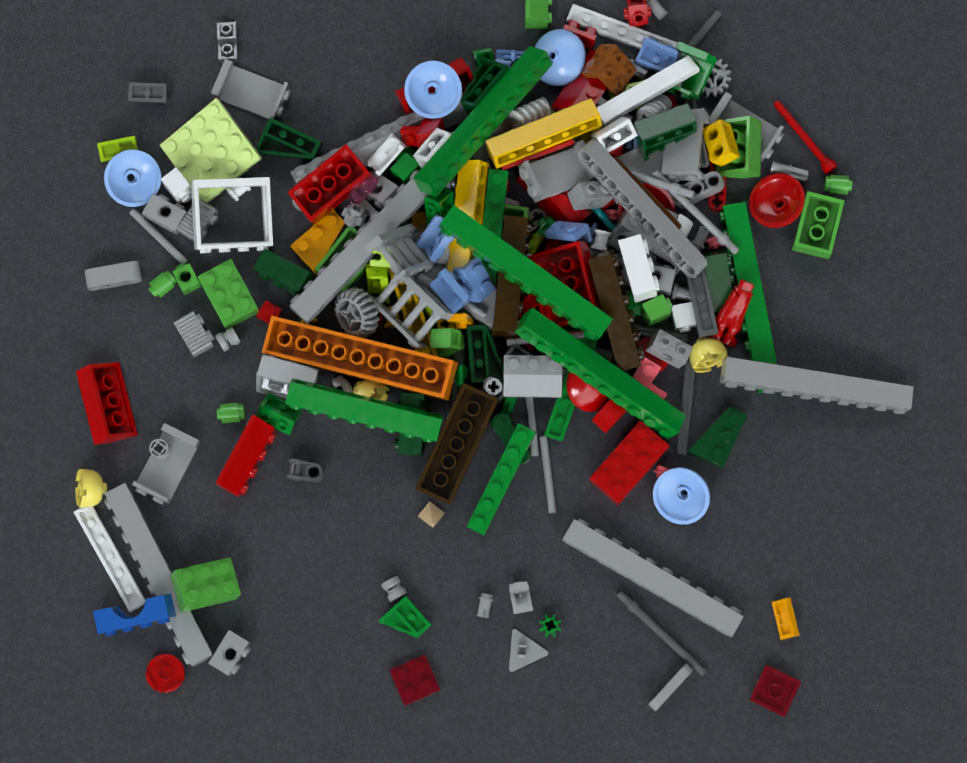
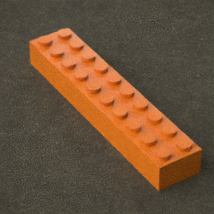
(360, 358)

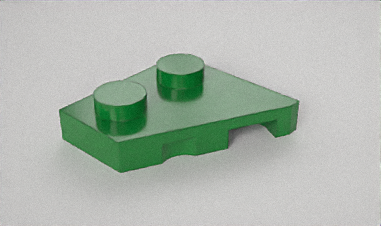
(406, 618)

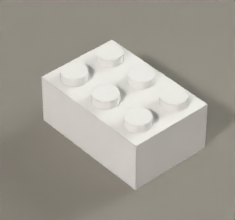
(639, 268)

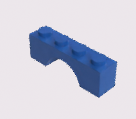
(155, 609)

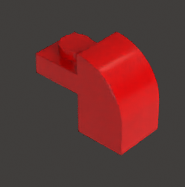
(419, 134)
(608, 416)

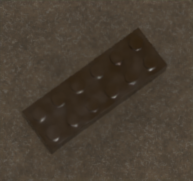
(508, 294)
(614, 303)
(457, 443)

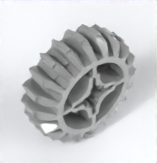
(356, 313)

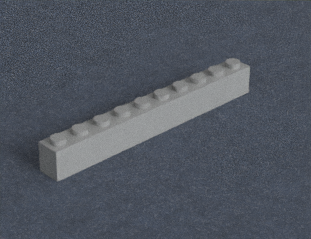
(370, 142)
(355, 255)
(816, 384)
(156, 570)
(652, 578)

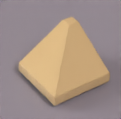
(431, 514)

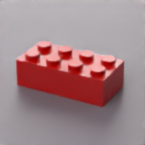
(629, 463)

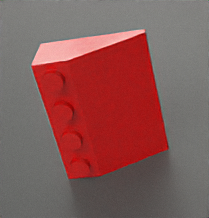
(571, 267)

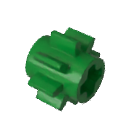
(544, 224)
(554, 624)

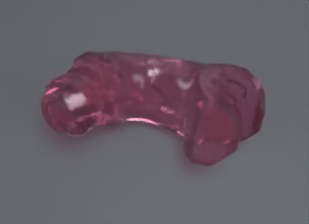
(358, 194)

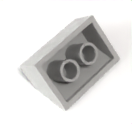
(276, 374)
(532, 377)

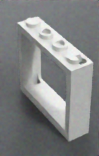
(264, 182)

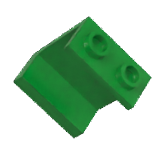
(694, 85)

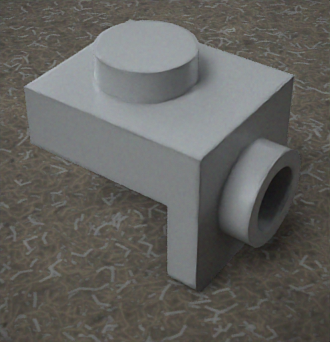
(520, 597)

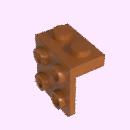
(611, 68)

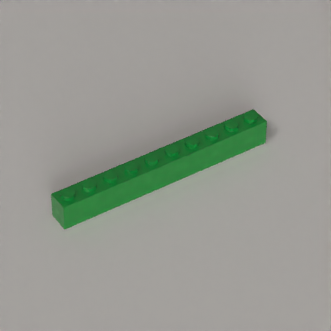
(482, 121)
(745, 267)
(525, 273)
(600, 373)

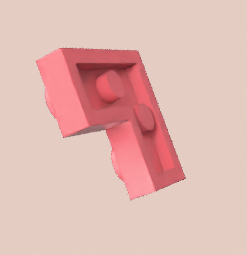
(646, 374)

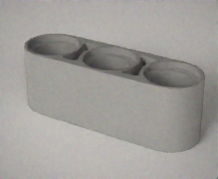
(706, 191)
(113, 275)

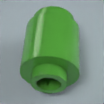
(838, 184)
(162, 284)
(231, 412)

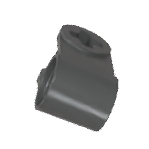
(300, 471)

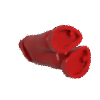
(733, 313)

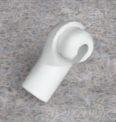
(341, 381)

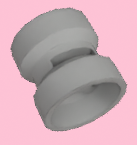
(227, 339)
(162, 451)
(396, 592)

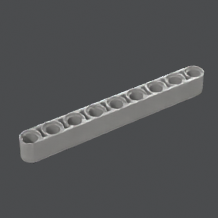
(642, 208)

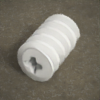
(658, 104)
(529, 112)

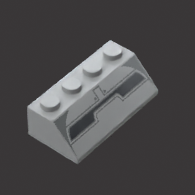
(629, 227)

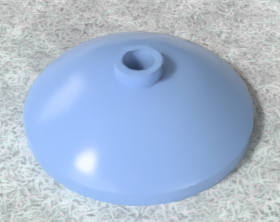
(569, 56)
(446, 86)
(145, 182)
(673, 503)

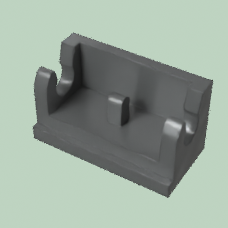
(148, 92)

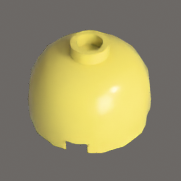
(707, 353)
(371, 389)
(89, 489)

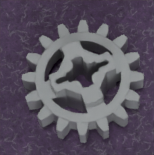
(718, 75)

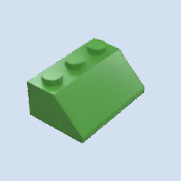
(537, 14)
(748, 140)

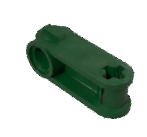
(505, 428)

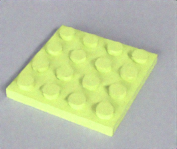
(211, 148)

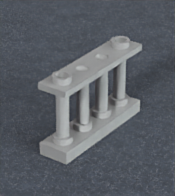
(398, 237)
(426, 299)

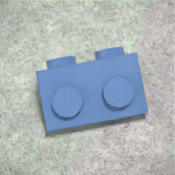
(656, 55)
(569, 231)
(433, 240)
(475, 280)
(450, 291)

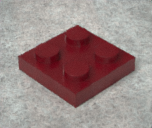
(414, 680)
(775, 691)

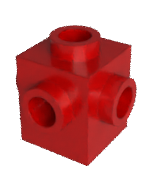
(637, 12)

